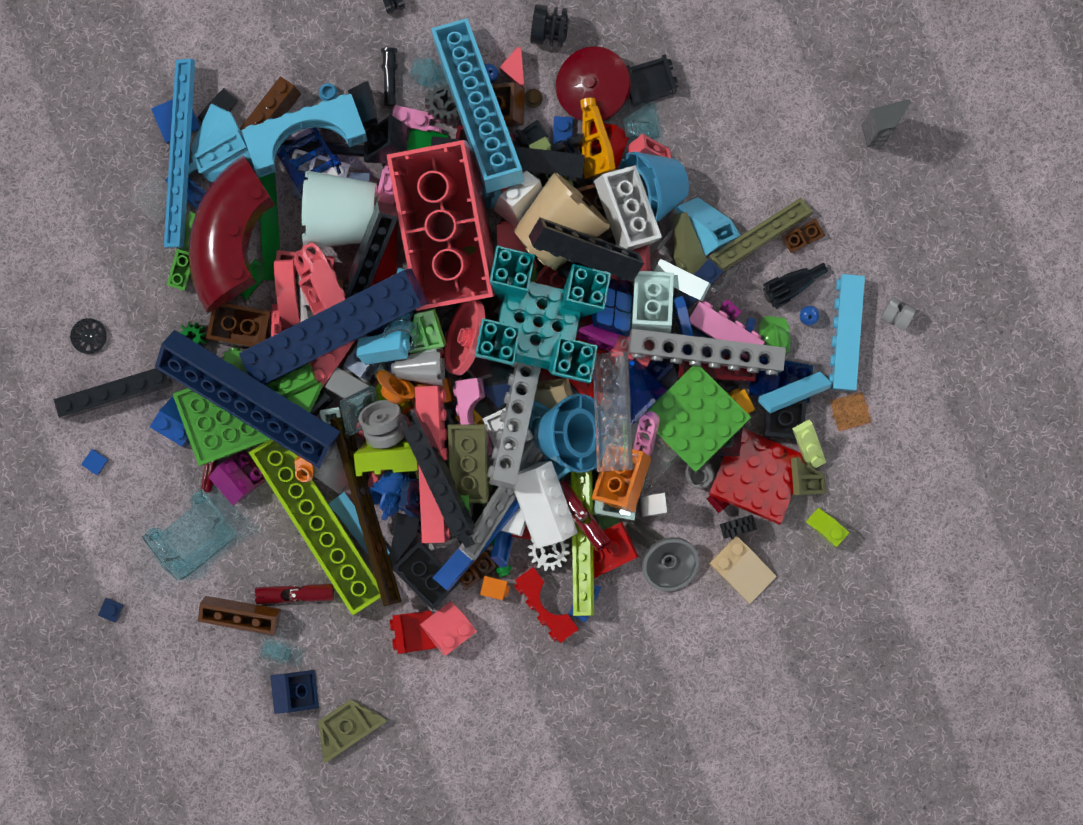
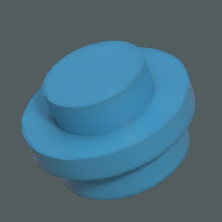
(328, 92)

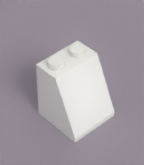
(518, 198)

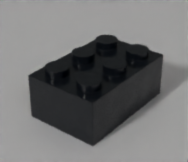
(418, 570)

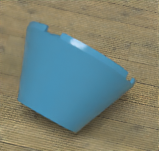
(662, 179)
(569, 433)

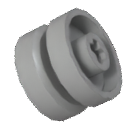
(381, 424)

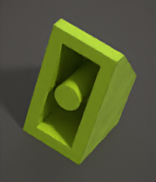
(827, 527)

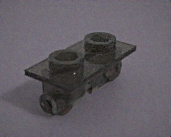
(642, 533)

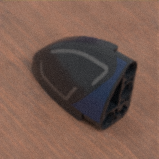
(495, 380)

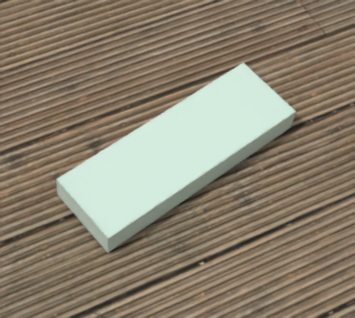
(685, 281)

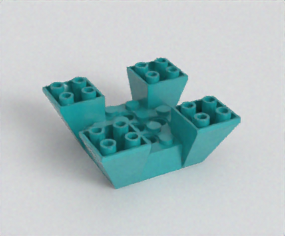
(555, 351)

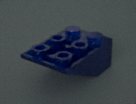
(767, 383)

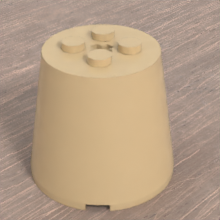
(562, 205)

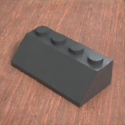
(882, 122)

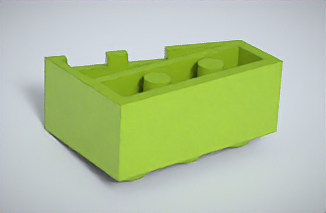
(395, 458)

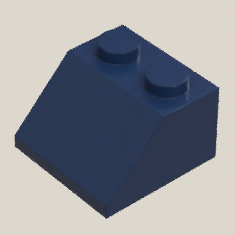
(294, 691)

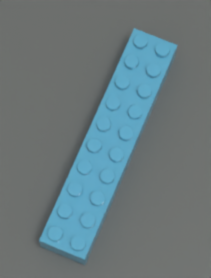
(477, 105)

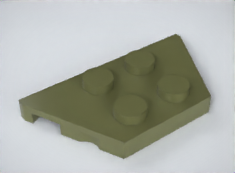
(345, 727)

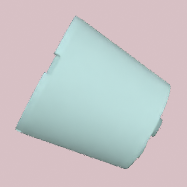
(336, 209)

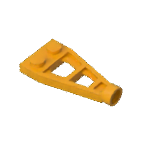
(604, 161)

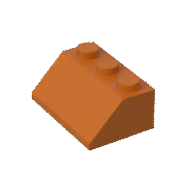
(623, 487)

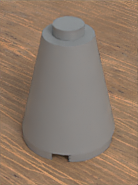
(421, 367)

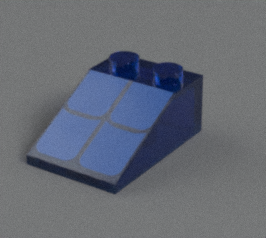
(617, 310)

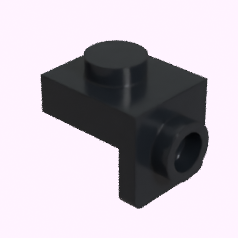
(531, 134)

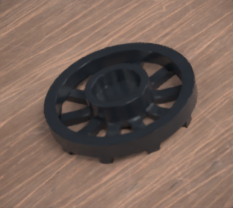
(88, 336)

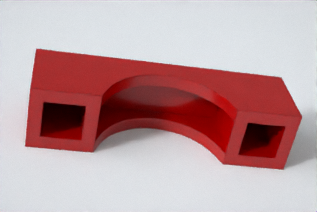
(560, 625)

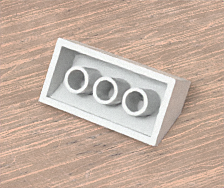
(544, 504)

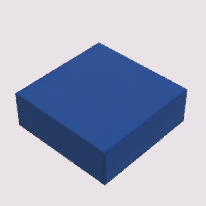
(94, 462)

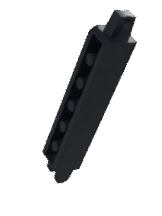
(439, 478)

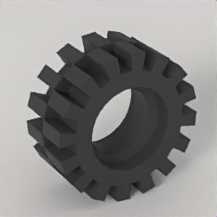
(738, 526)

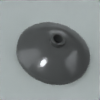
(671, 573)

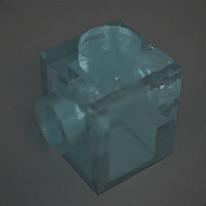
(424, 71)

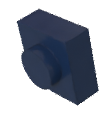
(110, 610)

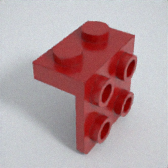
(409, 633)

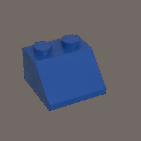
(169, 424)

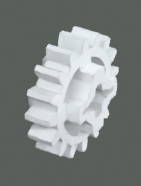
(541, 561)

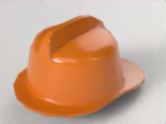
(395, 389)

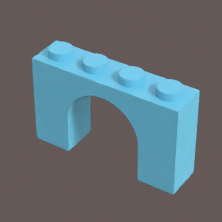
(380, 349)

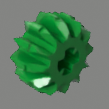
(195, 330)

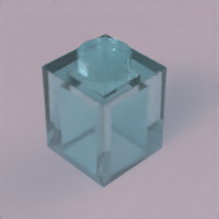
(275, 650)

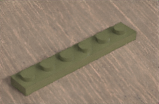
(761, 234)

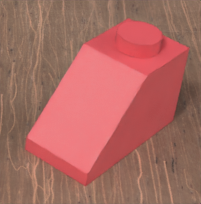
(649, 146)

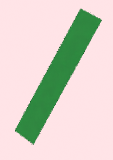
(270, 228)

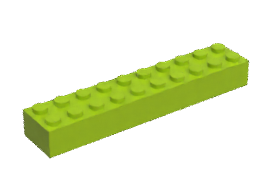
(318, 527)

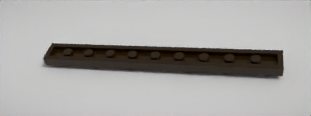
(367, 518)

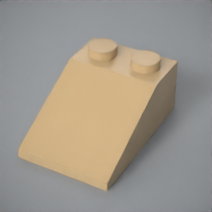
(742, 569)

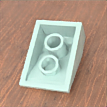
(653, 301)

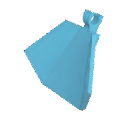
(217, 144)

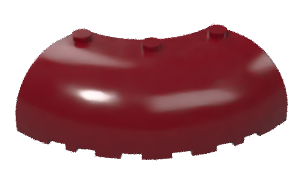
(223, 234)

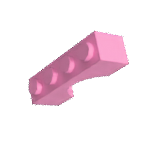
(468, 394)

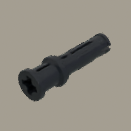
(389, 67)

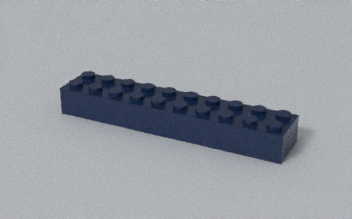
(334, 327)
(246, 399)

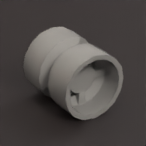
(898, 313)

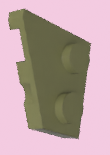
(806, 479)

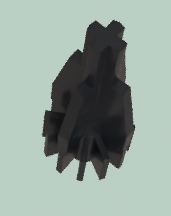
(781, 290)

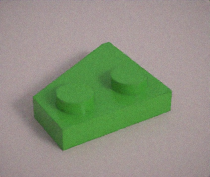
(428, 331)

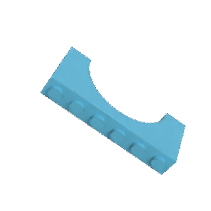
(266, 138)

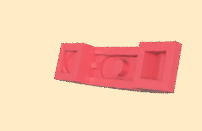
(286, 293)

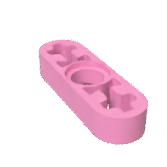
(652, 430)

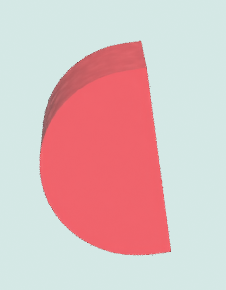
(438, 215)

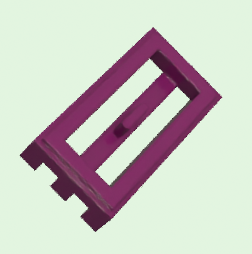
(730, 309)

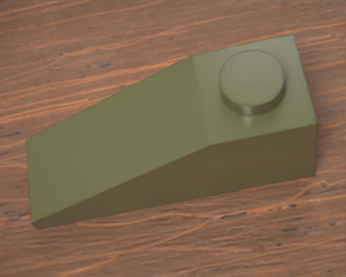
(687, 248)

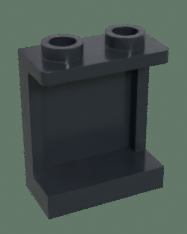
(652, 81)

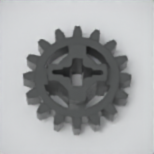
(436, 100)

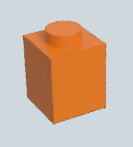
(495, 588)

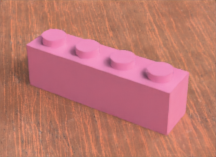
(720, 327)

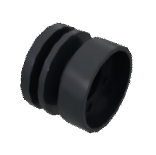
(549, 26)

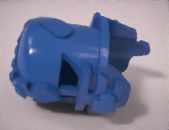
(388, 492)

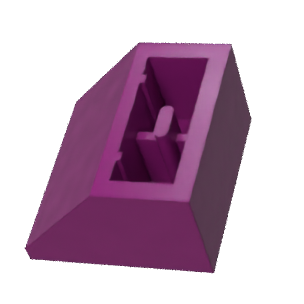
(237, 477)

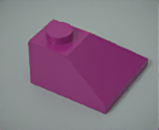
(597, 336)

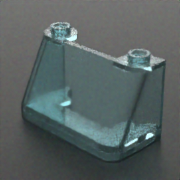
(191, 538)

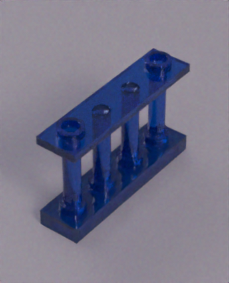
(292, 165)

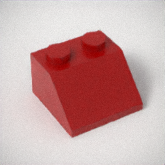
(617, 140)

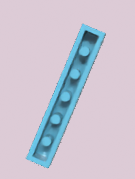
(848, 332)

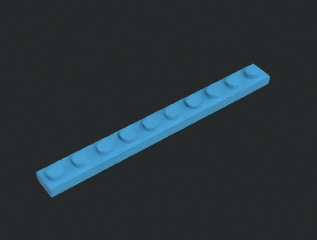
(179, 153)

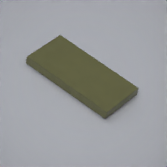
(469, 460)

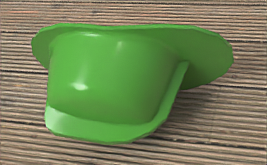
(775, 332)

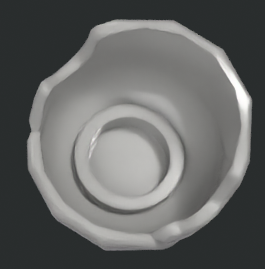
(701, 478)

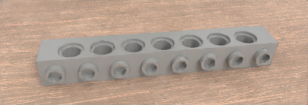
(774, 354)
(507, 477)

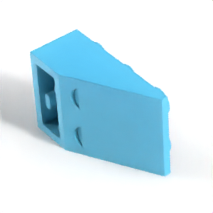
(710, 225)

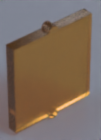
(850, 411)

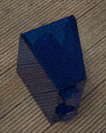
(643, 390)

